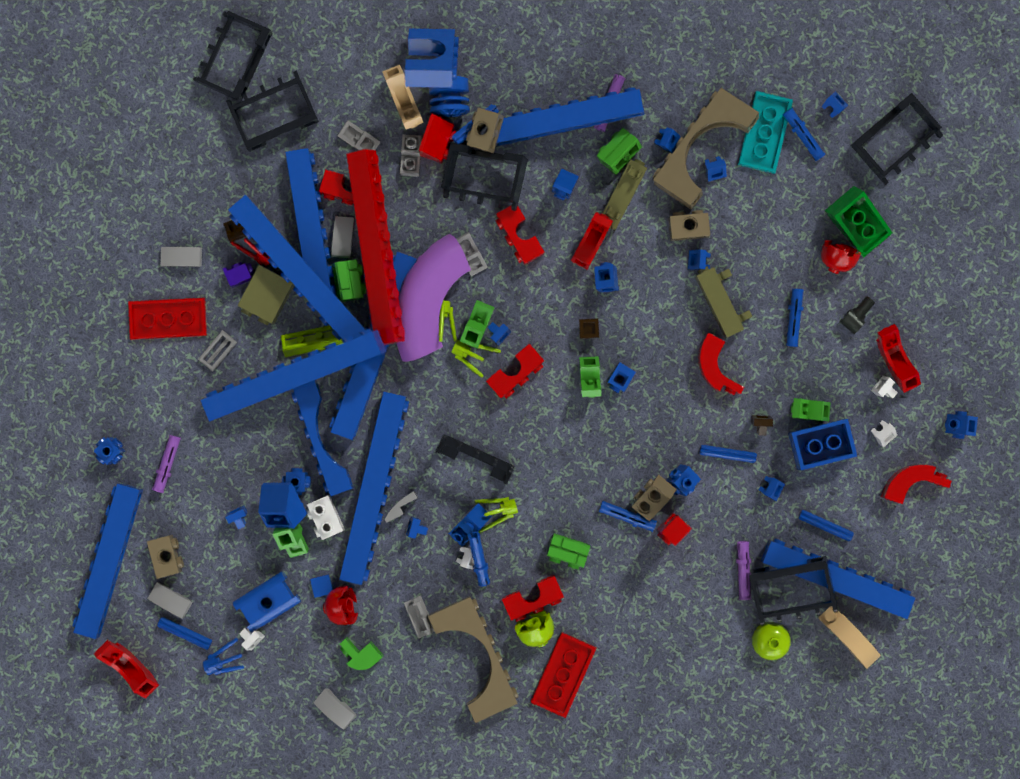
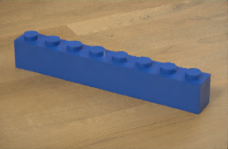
(571, 116)
(308, 214)
(107, 561)
(844, 581)

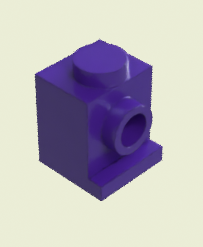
(239, 274)

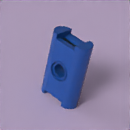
(254, 609)

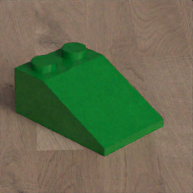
(858, 220)

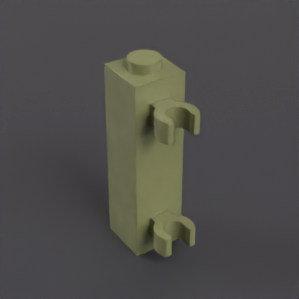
(624, 191)
(719, 301)

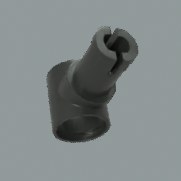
(855, 318)

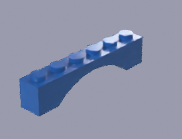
(309, 400)

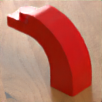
(592, 240)
(896, 359)
(709, 367)
(903, 479)
(132, 670)

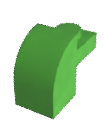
(477, 324)
(590, 376)
(810, 409)
(291, 540)
(361, 659)

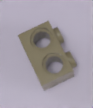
(654, 497)

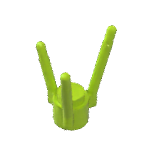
(444, 311)
(463, 350)
(507, 508)

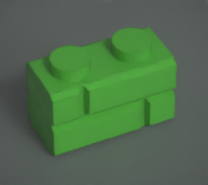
(619, 150)
(348, 280)
(568, 550)

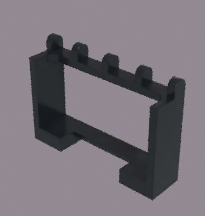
(261, 44)
(924, 114)
(260, 140)
(509, 158)
(450, 447)
(812, 565)

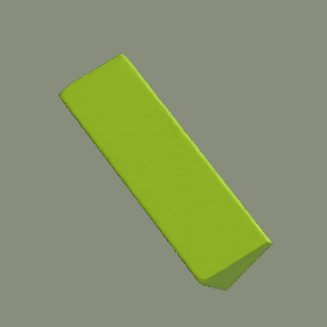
(308, 343)

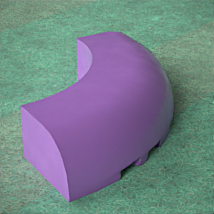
(424, 293)

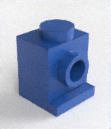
(606, 285)
(626, 373)

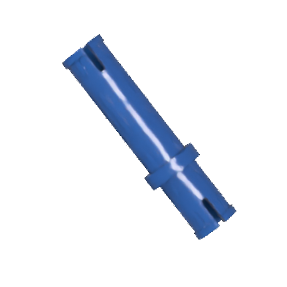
(792, 117)
(797, 294)
(607, 507)
(480, 565)

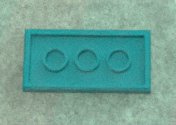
(764, 141)

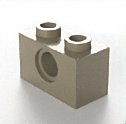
(487, 141)
(679, 232)
(162, 567)

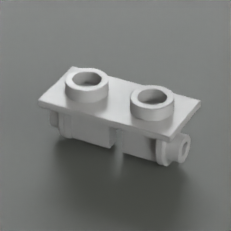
(418, 615)

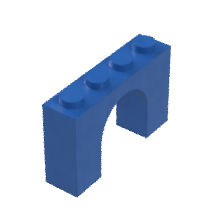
(437, 71)

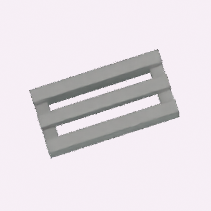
(212, 345)

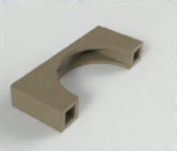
(722, 111)
(497, 693)

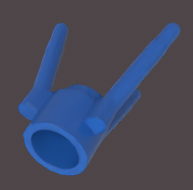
(213, 665)

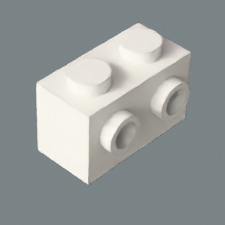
(325, 517)

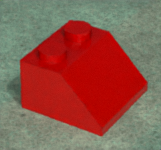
(436, 139)

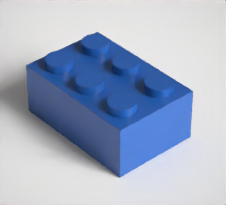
(822, 444)

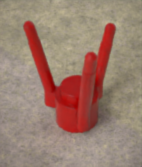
(261, 259)

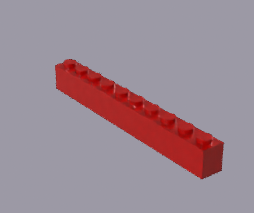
(375, 245)

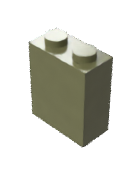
(265, 295)

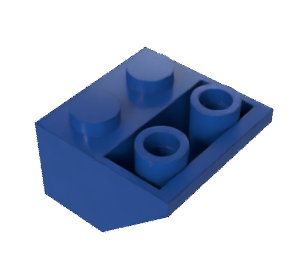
(280, 505)

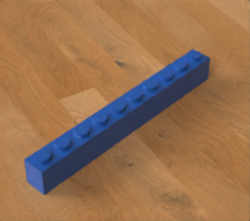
(295, 269)
(365, 372)
(293, 375)
(373, 487)

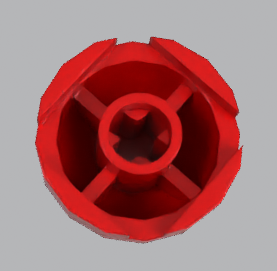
(839, 257)
(340, 609)

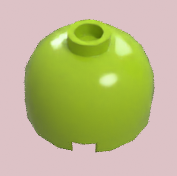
(537, 630)
(771, 641)

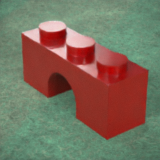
(333, 187)
(527, 249)
(504, 384)
(673, 529)
(518, 607)

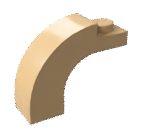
(402, 97)
(850, 637)

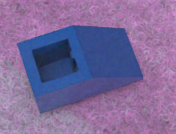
(564, 184)
(470, 523)

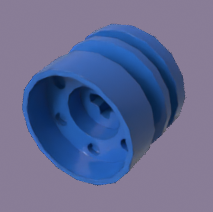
(450, 100)

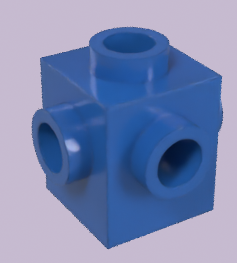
(961, 425)
(115, 451)
(303, 479)
(683, 479)

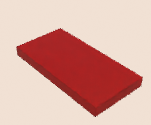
(167, 318)
(563, 674)

